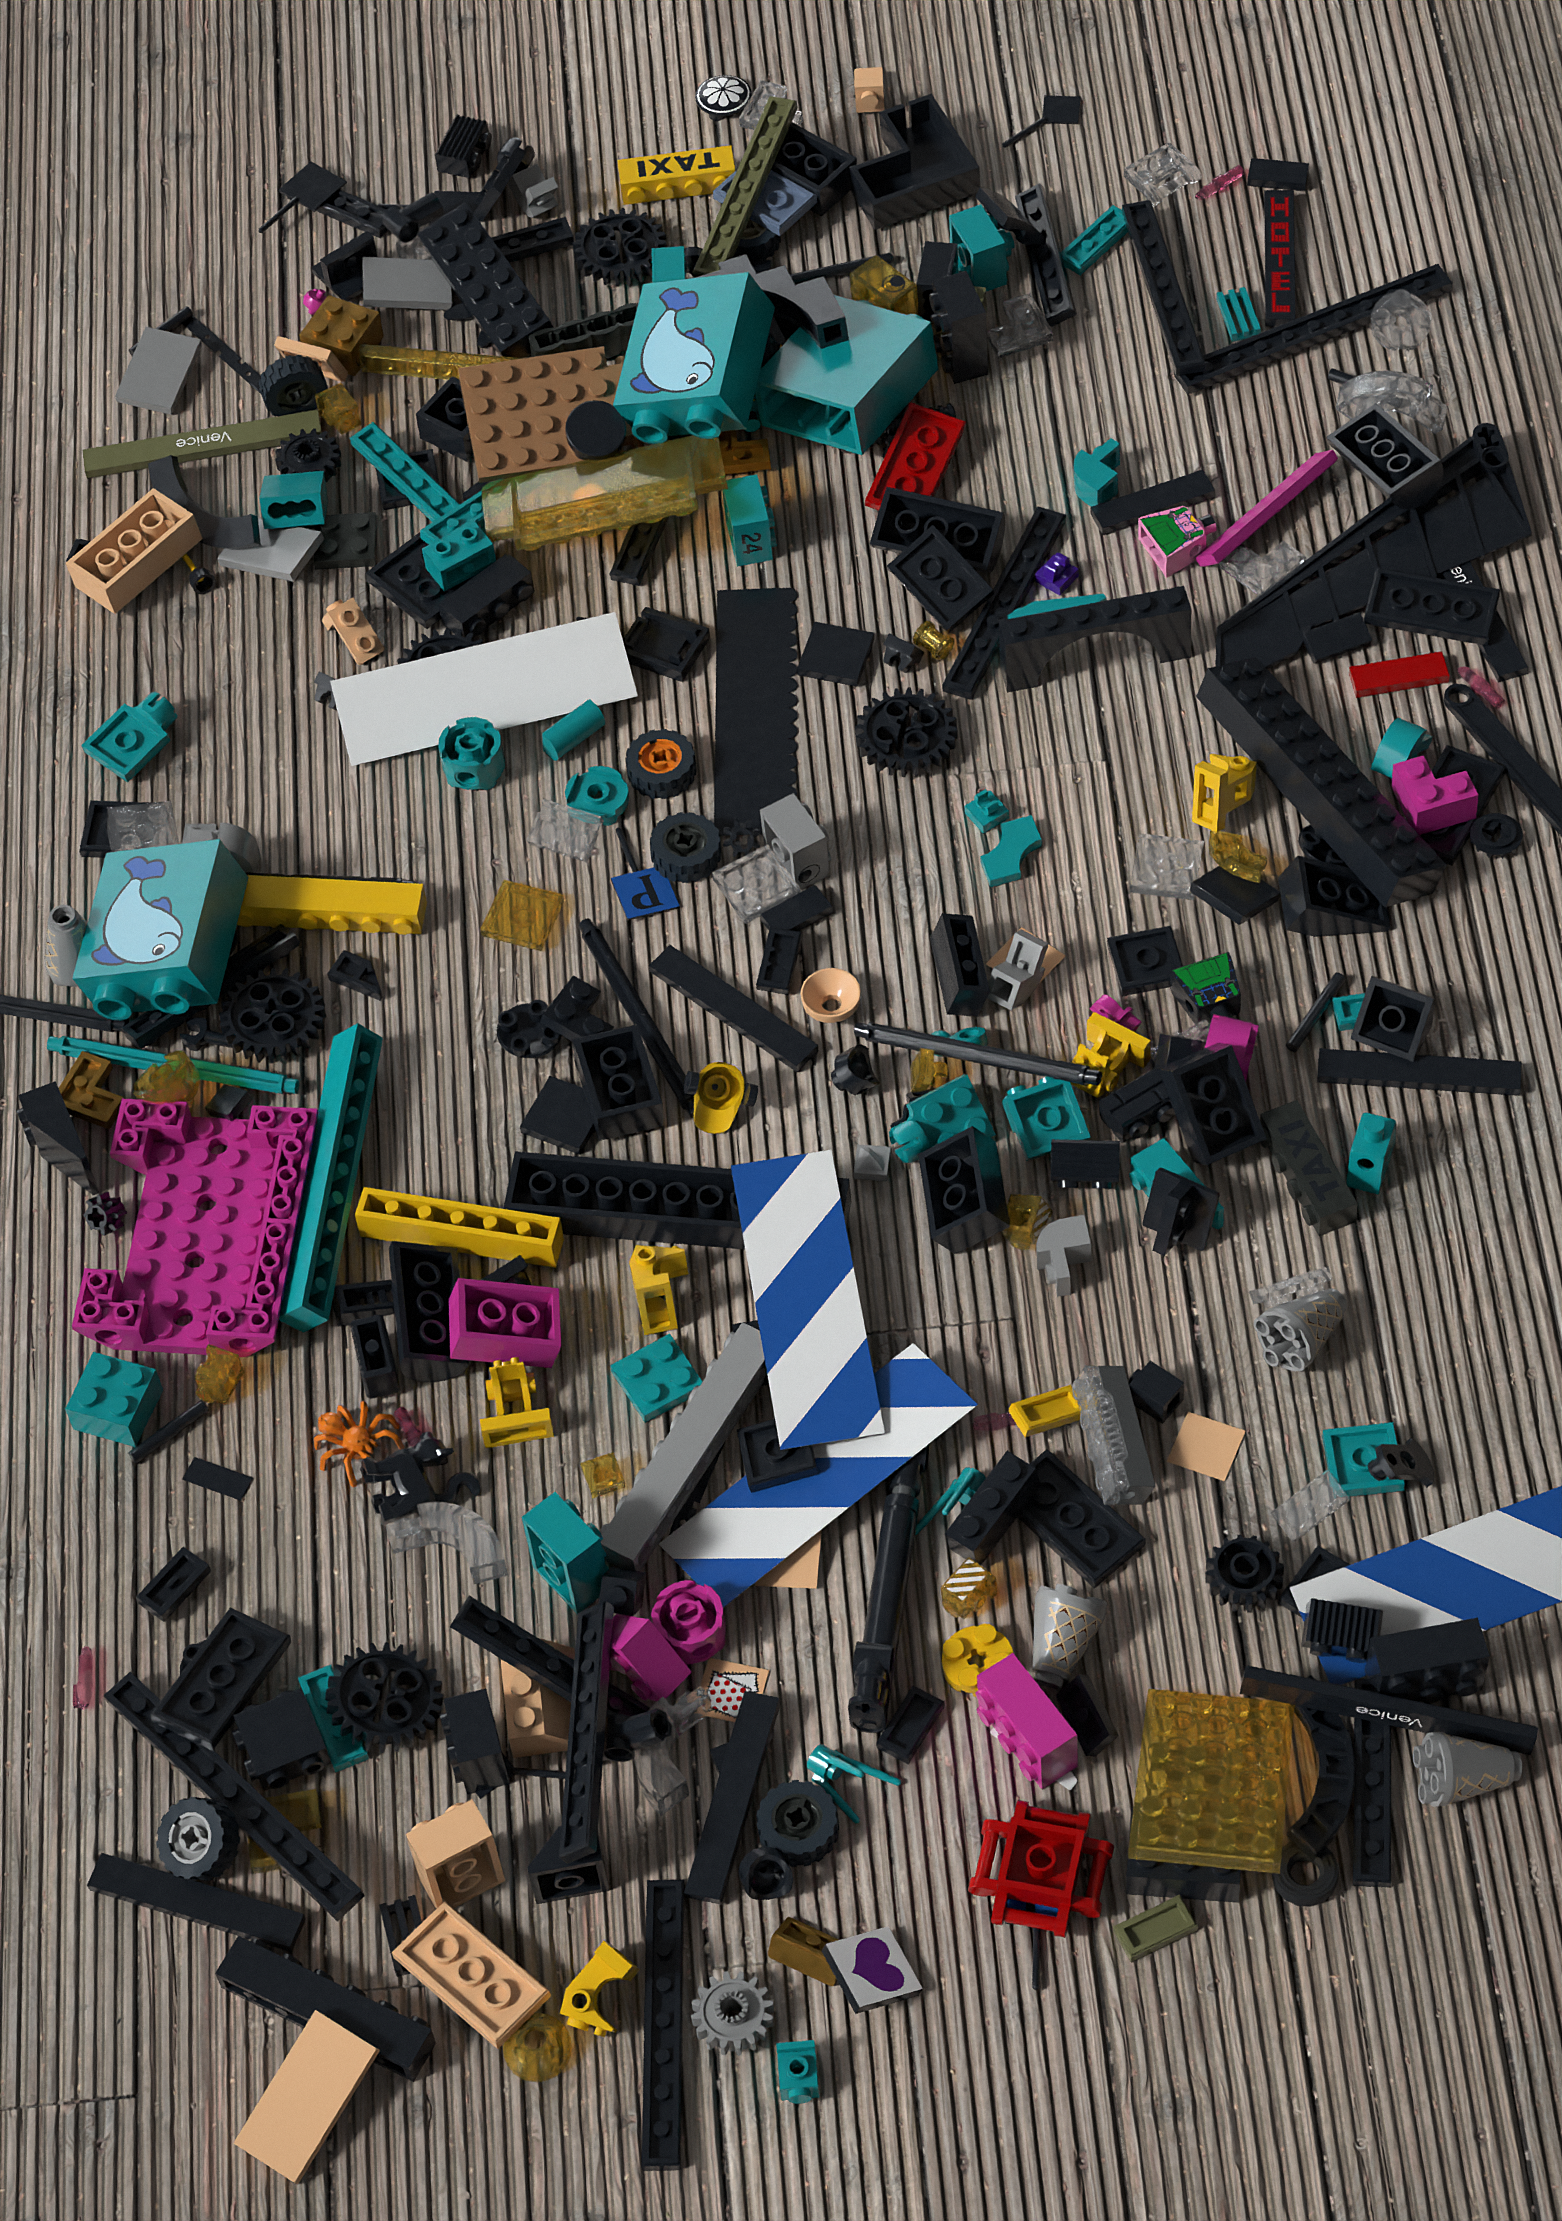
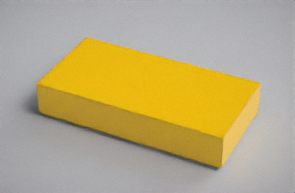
(1045, 1411)

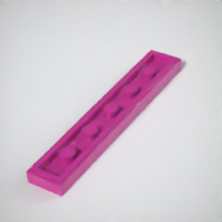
(1266, 508)

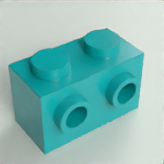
(459, 556)

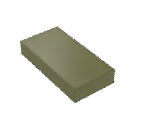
(1155, 1928)

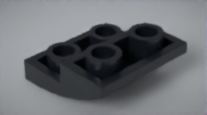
(1009, 217)

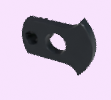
(1390, 1465)

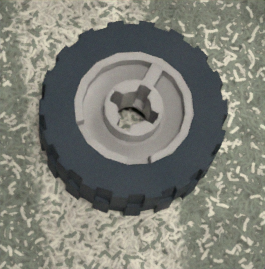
(216, 1834)

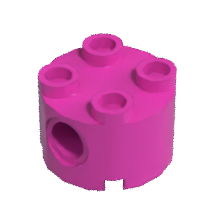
(1235, 1033)
(691, 1620)

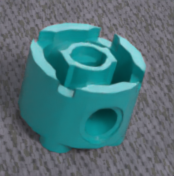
(472, 754)

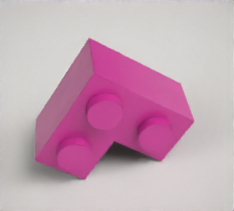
(1431, 801)
(645, 1658)

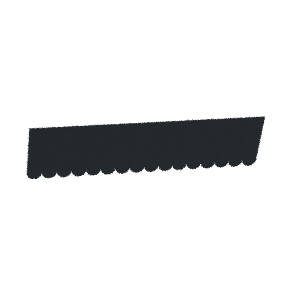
(754, 703)

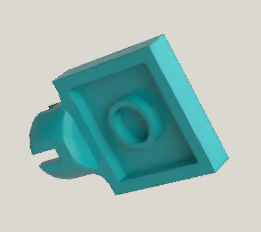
(132, 736)
(939, 1117)

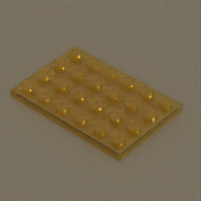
(1212, 1781)

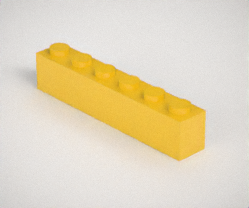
(333, 904)
(459, 1225)

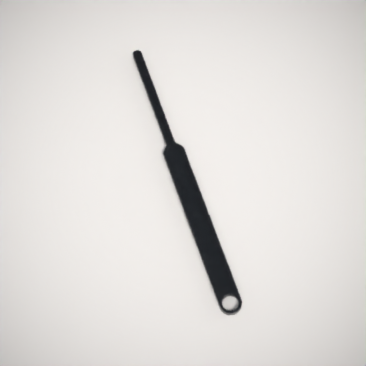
(1507, 752)

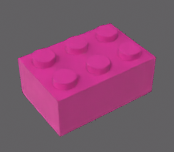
(504, 1322)
(1026, 1722)

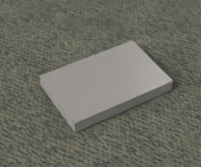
(404, 284)
(158, 370)
(280, 555)

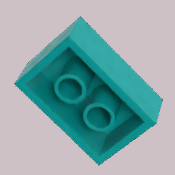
(566, 1551)

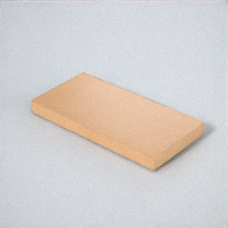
(471, 1974)
(306, 2097)

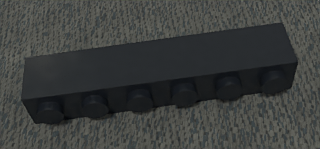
(296, 1992)

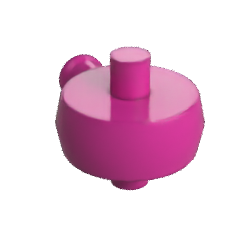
(313, 300)

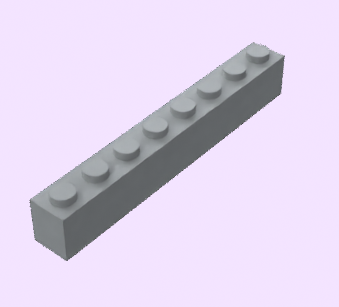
(686, 1451)

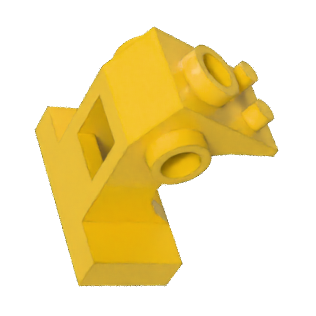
(1232, 784)
(1111, 1046)
(650, 1273)
(507, 1384)
(605, 1966)

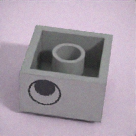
(796, 840)

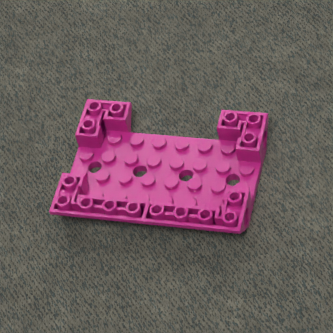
(242, 1238)

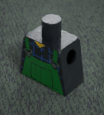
(1207, 988)

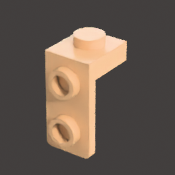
(869, 89)
(353, 630)

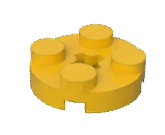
(964, 1644)

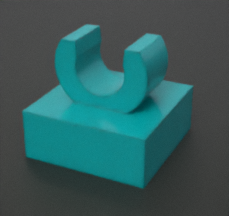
(986, 811)

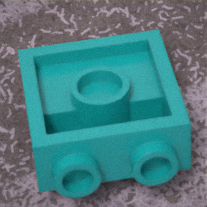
(1043, 1115)

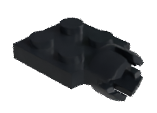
(510, 161)

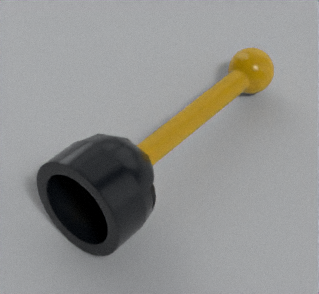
(200, 578)

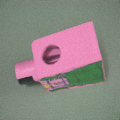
(1174, 537)

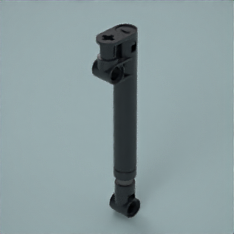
(877, 1652)

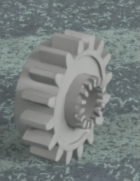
(728, 1995)

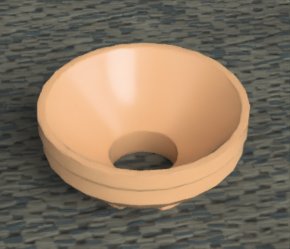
(828, 985)

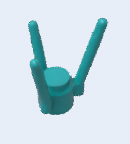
(960, 1490)
(831, 1763)

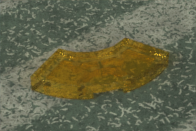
(1234, 857)

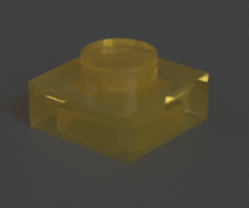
(602, 1475)

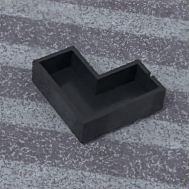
(921, 172)

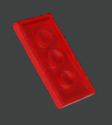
(917, 454)

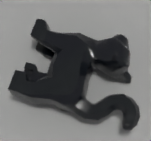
(410, 1481)

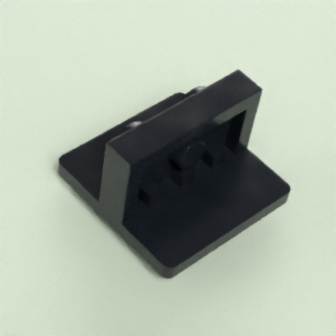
(343, 267)
(1179, 1211)

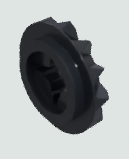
(1487, 826)

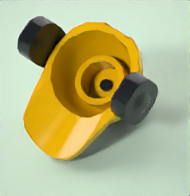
(718, 1095)

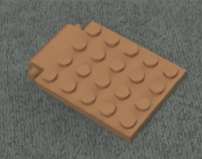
(523, 405)

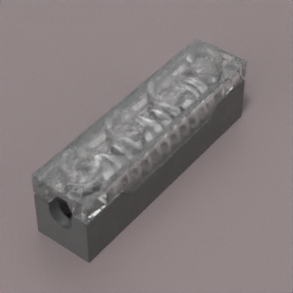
(1113, 1435)

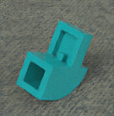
(1095, 474)
(1400, 743)

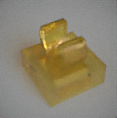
(926, 1071)

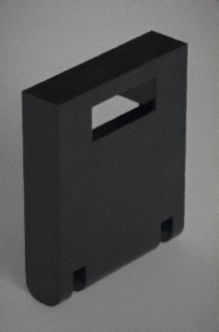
(659, 644)

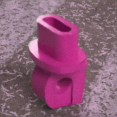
(1110, 1009)

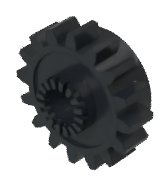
(309, 454)
(1240, 1556)

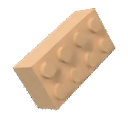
(134, 550)

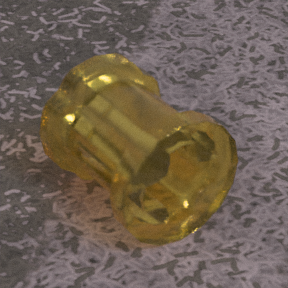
(933, 640)

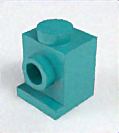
(798, 2056)

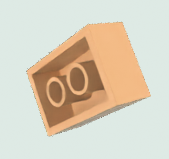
(455, 1855)

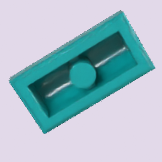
(572, 730)

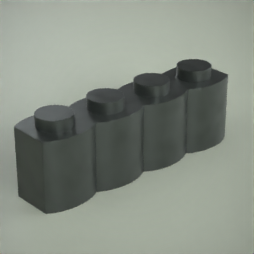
(601, 329)

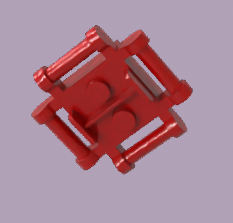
(1041, 1867)

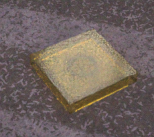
(522, 915)

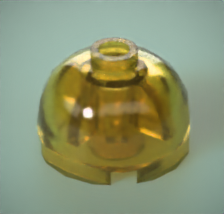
(170, 1082)

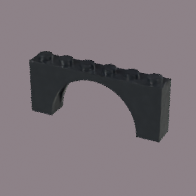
(1033, 639)

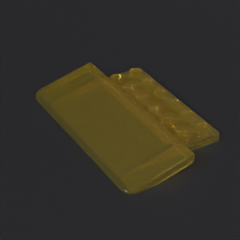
(603, 493)

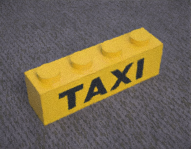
(674, 174)

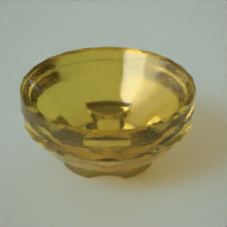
(539, 2063)

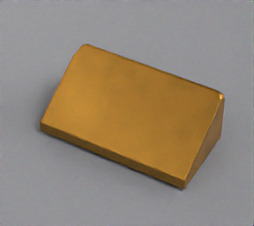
(801, 1949)

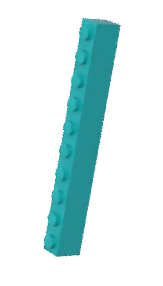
(331, 1177)

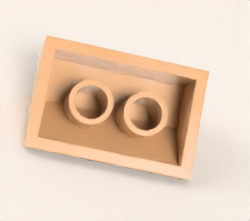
(535, 1714)

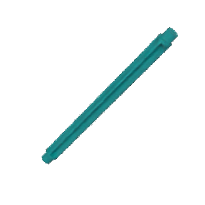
(207, 1070)

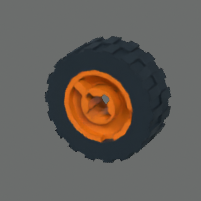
(661, 763)

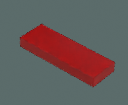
(1399, 674)

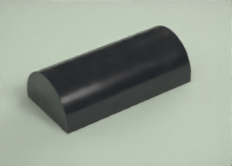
(1389, 457)
(970, 529)
(421, 1293)

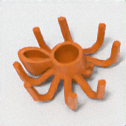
(356, 1441)

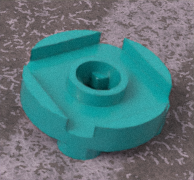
(601, 779)

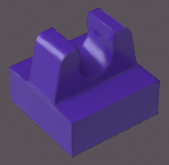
(1057, 574)

